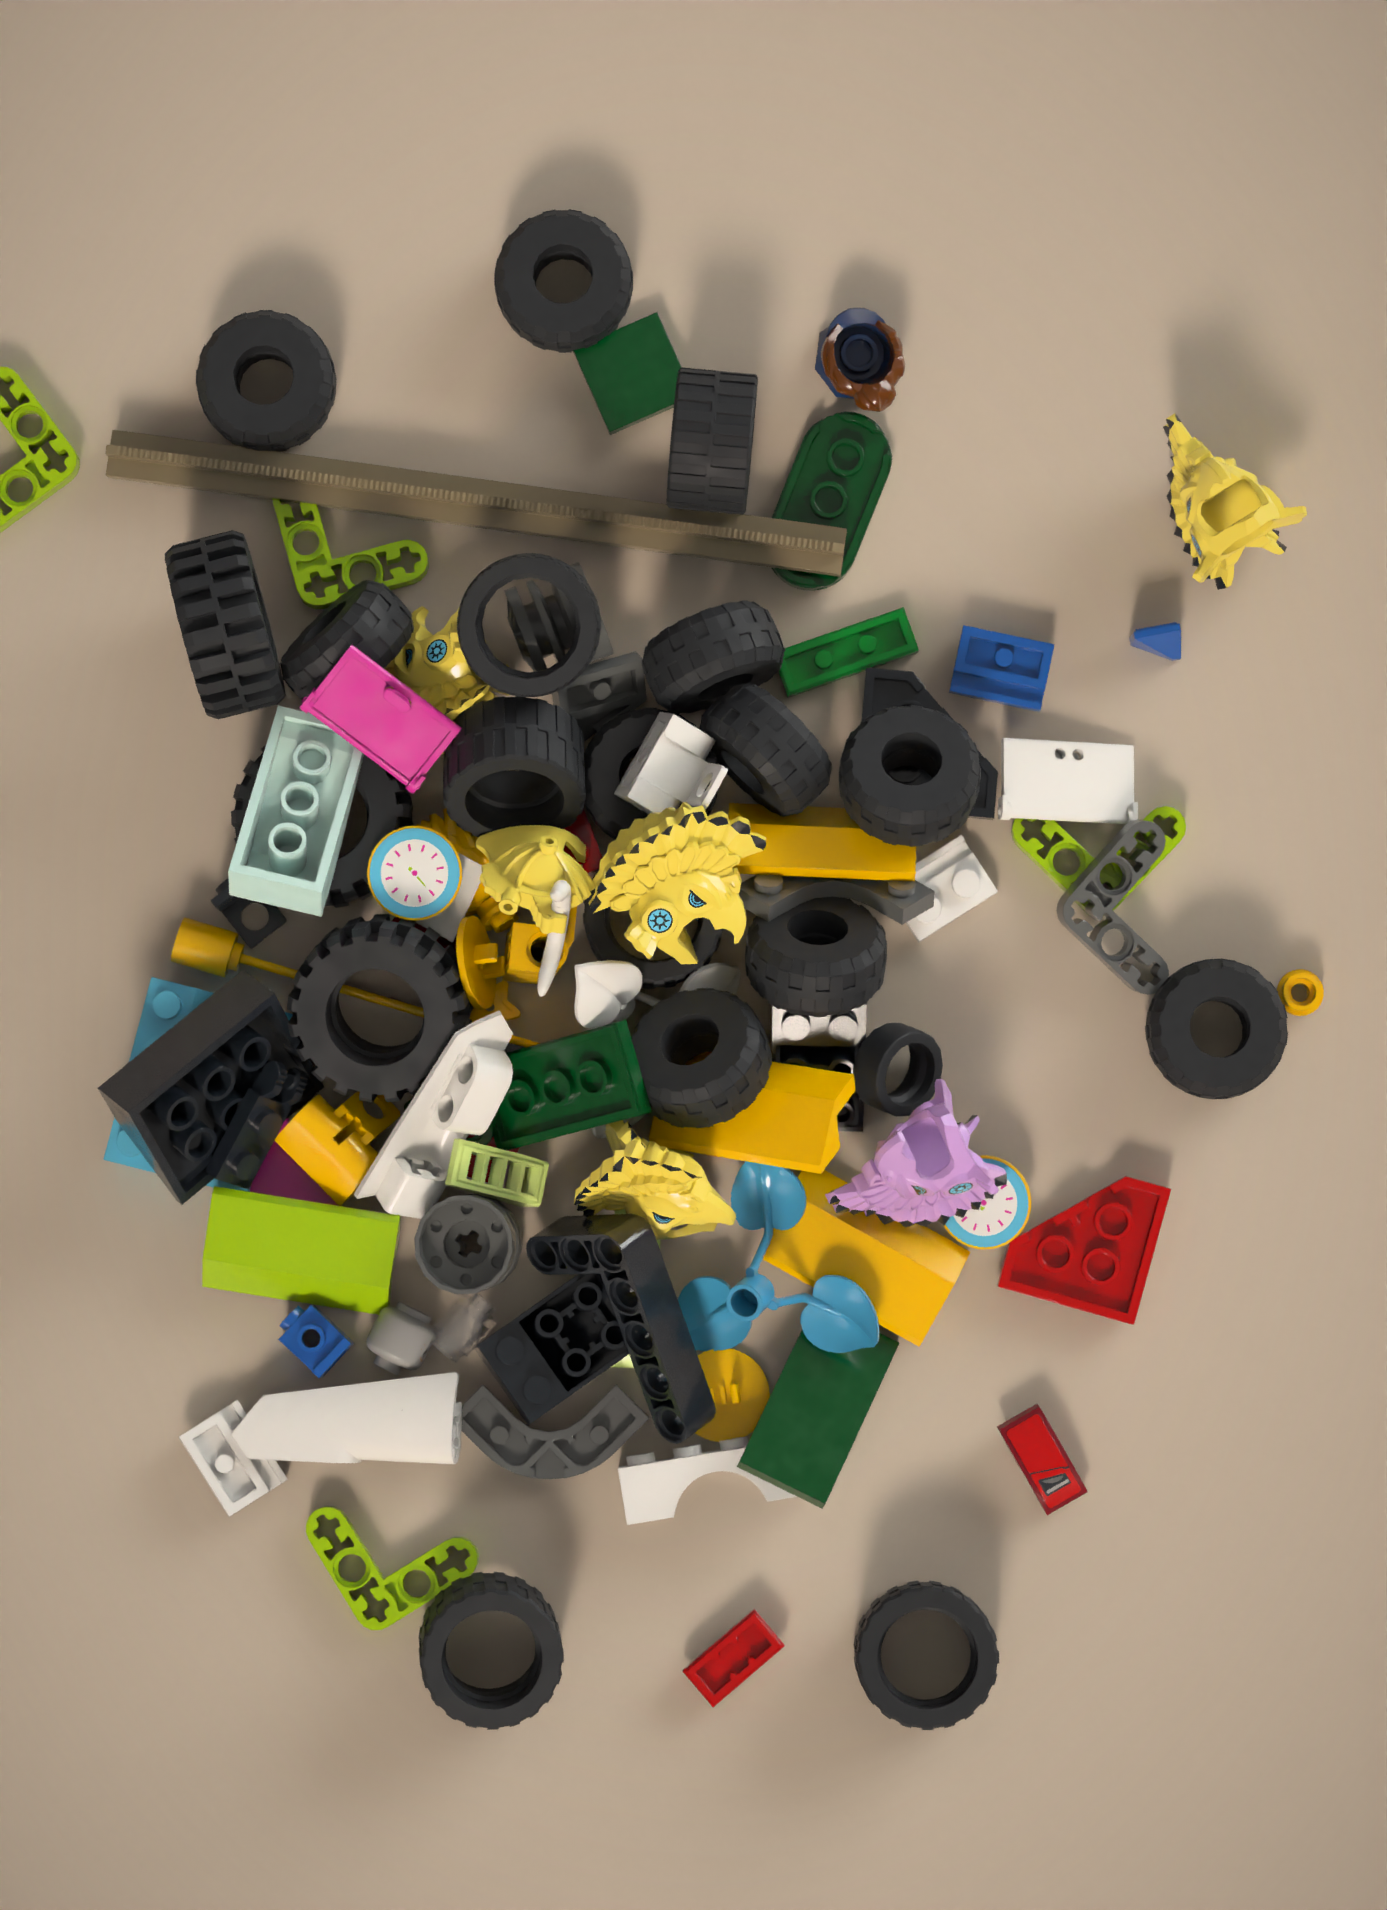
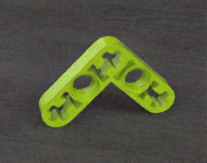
(33, 466)
(321, 562)
(1111, 872)
(392, 1586)

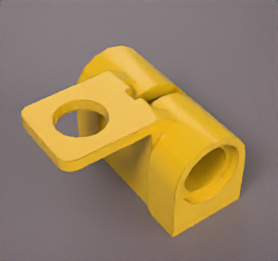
(520, 940)
(336, 1143)

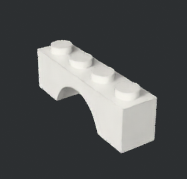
(654, 1486)

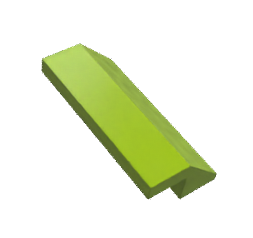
(300, 1250)

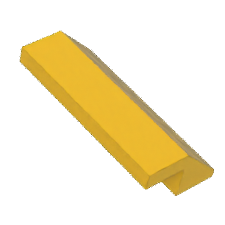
(821, 845)
(785, 1126)
(897, 1266)

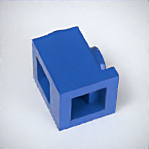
(332, 1343)

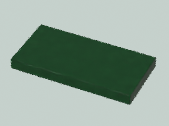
(571, 1086)
(815, 1417)

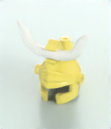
(536, 874)

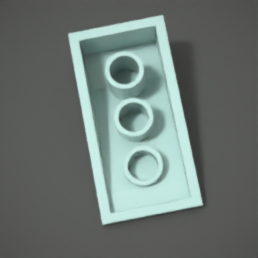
(295, 815)

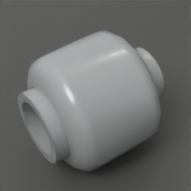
(400, 1338)

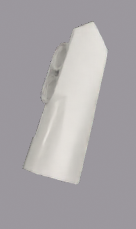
(451, 1103)
(358, 1422)

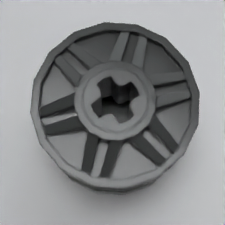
(547, 625)
(442, 1251)

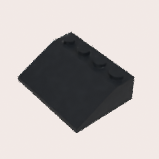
(193, 1078)

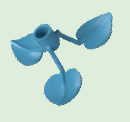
(721, 1317)

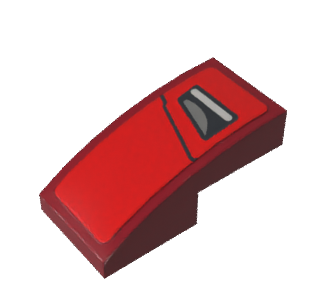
(1042, 1459)

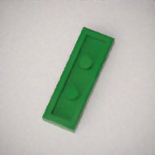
(847, 652)

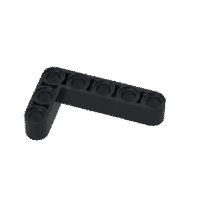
(645, 1307)

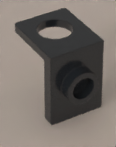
(232, 909)

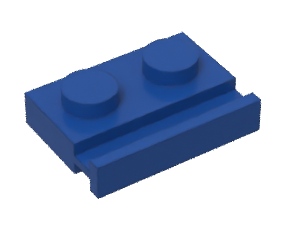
(1001, 668)

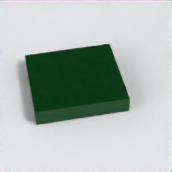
(631, 373)

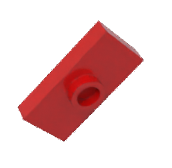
(733, 1658)

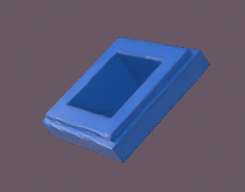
(1159, 640)

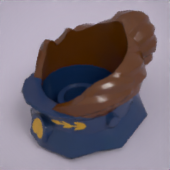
(861, 359)

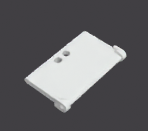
(1063, 788)

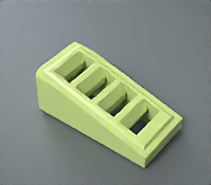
(524, 1181)

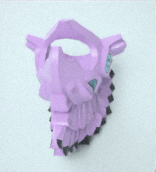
(922, 1170)

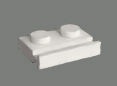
(958, 886)
(223, 1464)

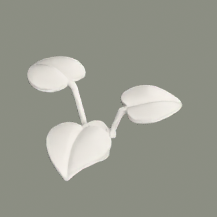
(609, 989)

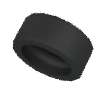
(875, 1057)

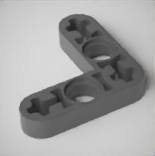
(1102, 901)

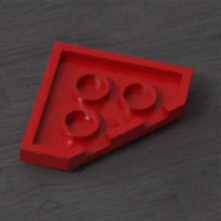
(1091, 1252)

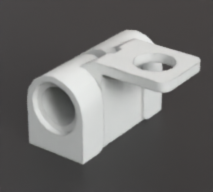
(671, 768)

